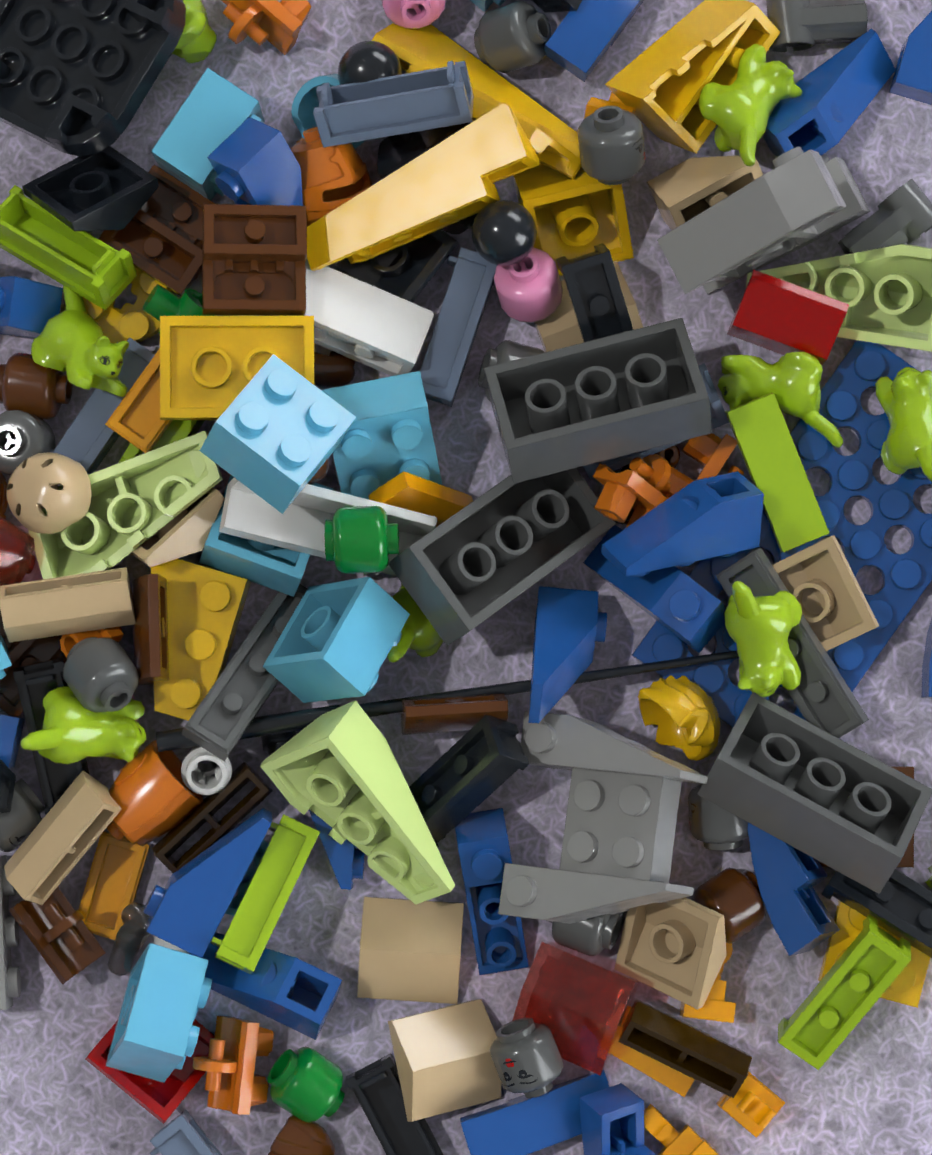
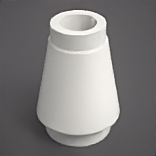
(205, 778)

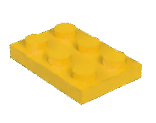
(215, 357)

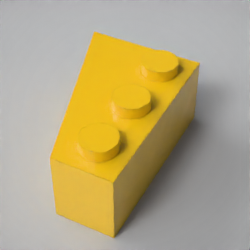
(697, 50)
(202, 625)

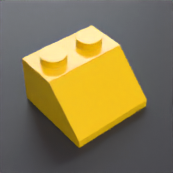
(574, 213)

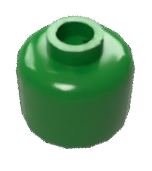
(360, 539)
(306, 1084)

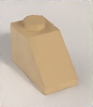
(699, 185)

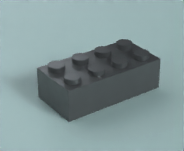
(598, 400)
(498, 549)
(816, 793)

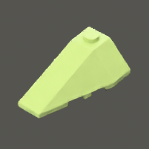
(884, 290)
(128, 507)
(354, 784)

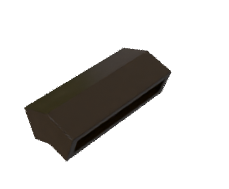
(205, 813)
(685, 1048)

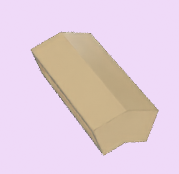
(67, 605)
(61, 839)

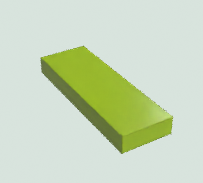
(777, 472)

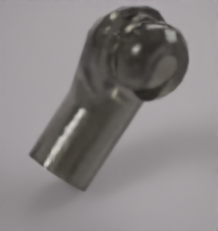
(129, 939)

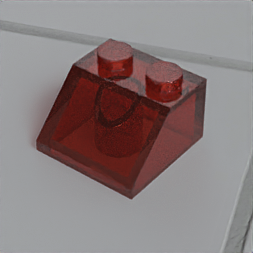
(577, 1002)

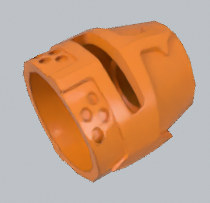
(328, 174)
(151, 796)

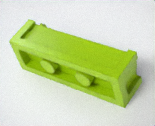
(61, 253)
(266, 894)
(844, 994)

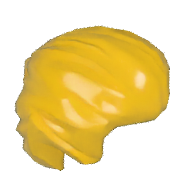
(683, 716)

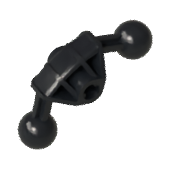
(501, 230)

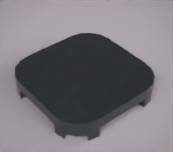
(82, 66)

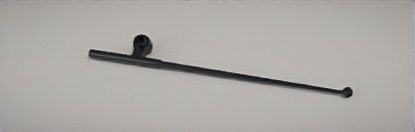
(281, 727)

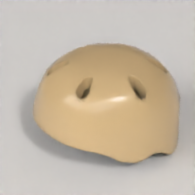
(36, 487)

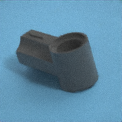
(816, 22)
(898, 221)

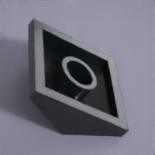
(94, 191)
(405, 268)

